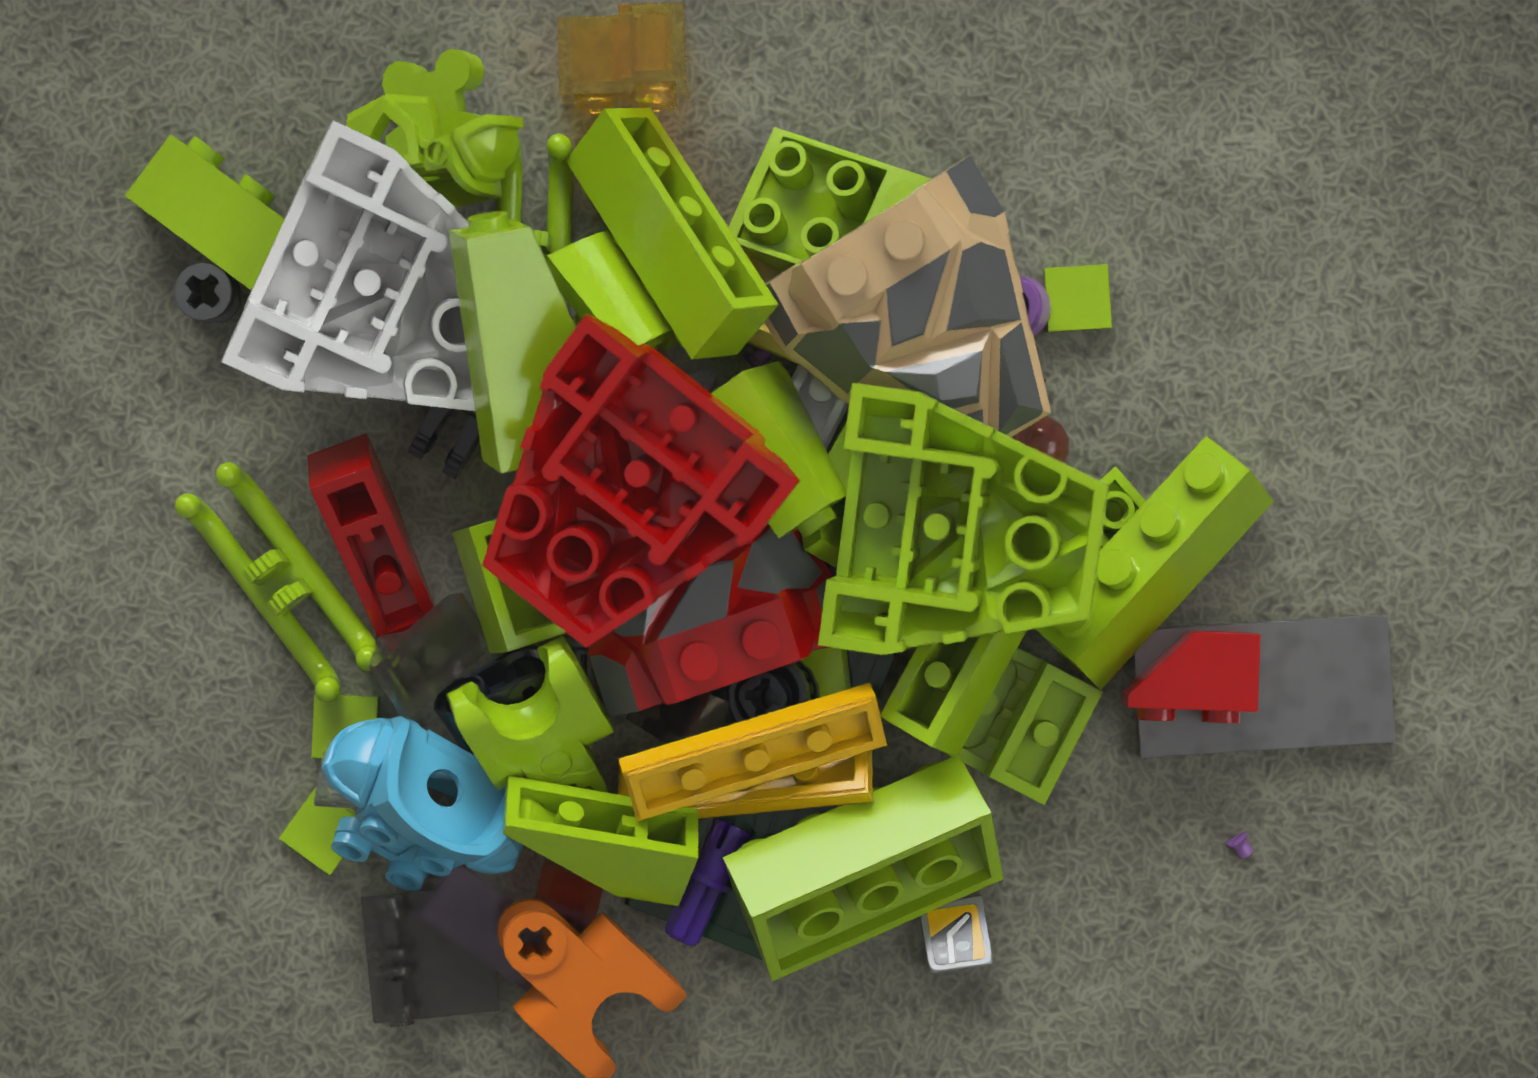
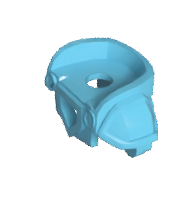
(386, 774)

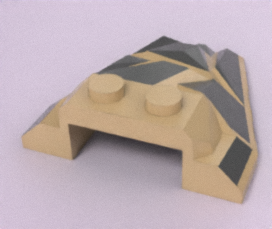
(920, 306)

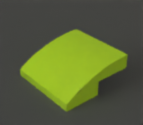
(603, 283)
(1030, 726)

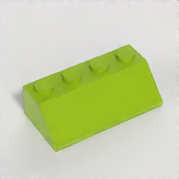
(865, 866)

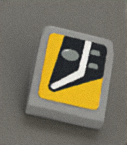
(957, 935)

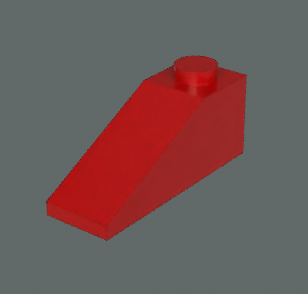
(369, 534)

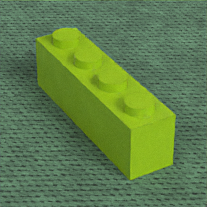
(209, 208)
(671, 233)
(1161, 558)
(949, 688)

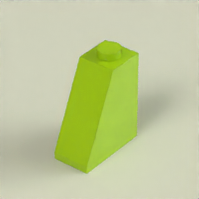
(773, 406)

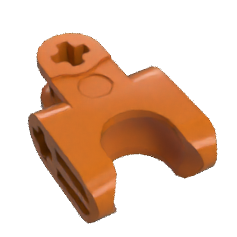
(575, 974)

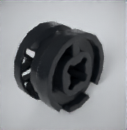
(769, 692)

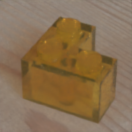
(625, 57)

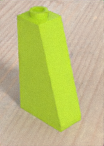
(510, 328)

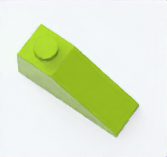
(601, 839)

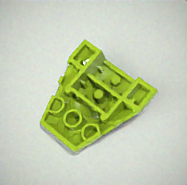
(944, 529)

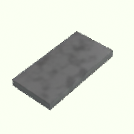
(1316, 689)

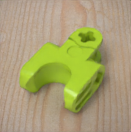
(542, 736)

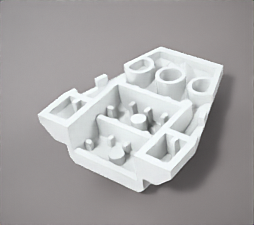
(359, 285)

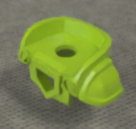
(443, 143)

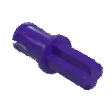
(706, 883)

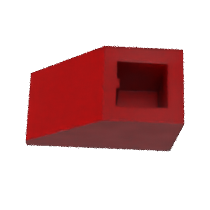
(1202, 673)

